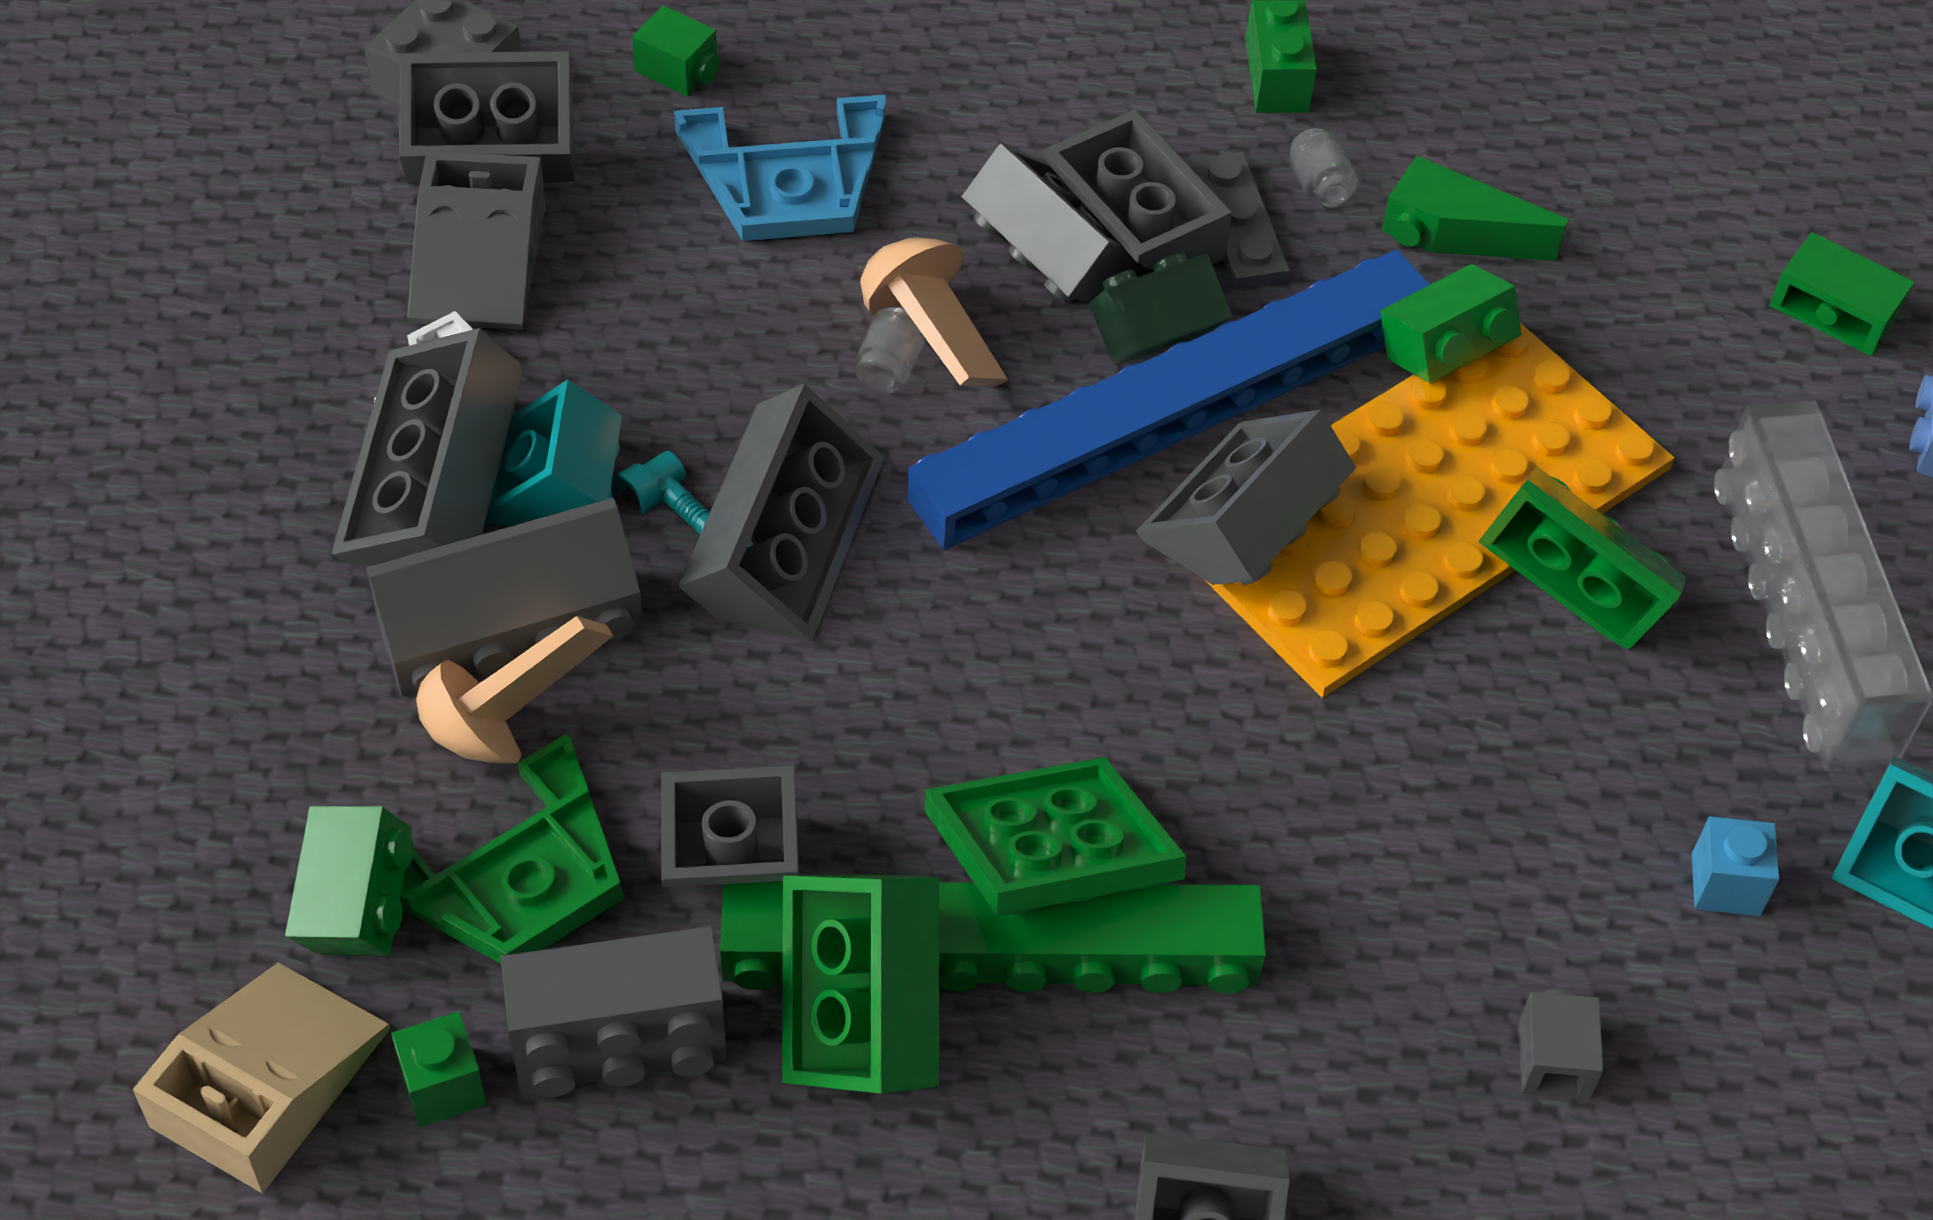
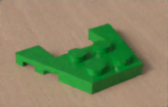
(530, 880)

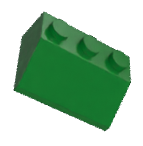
(1583, 559)
(861, 982)

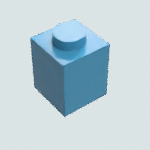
(1735, 866)

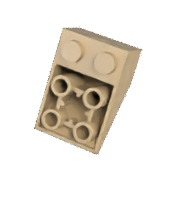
(258, 1073)

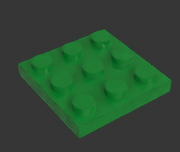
(1053, 836)

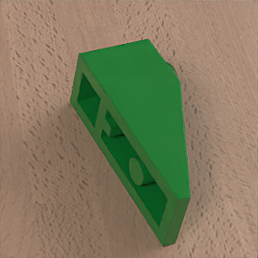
(1466, 217)

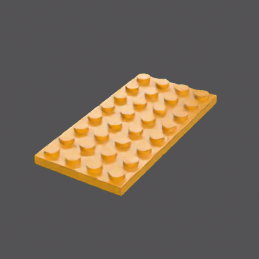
(1424, 490)

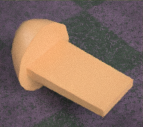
(917, 277)
(473, 715)

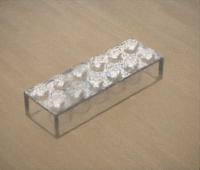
(1822, 588)

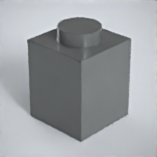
(1560, 1044)

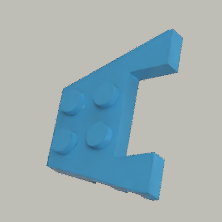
(788, 185)

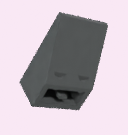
(476, 238)

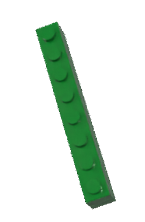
(1124, 937)

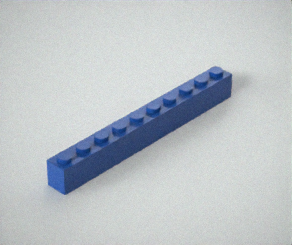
(1157, 402)

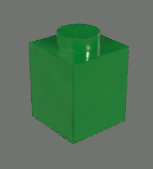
(676, 51)
(439, 1068)

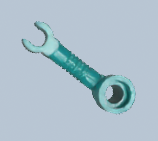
(660, 482)

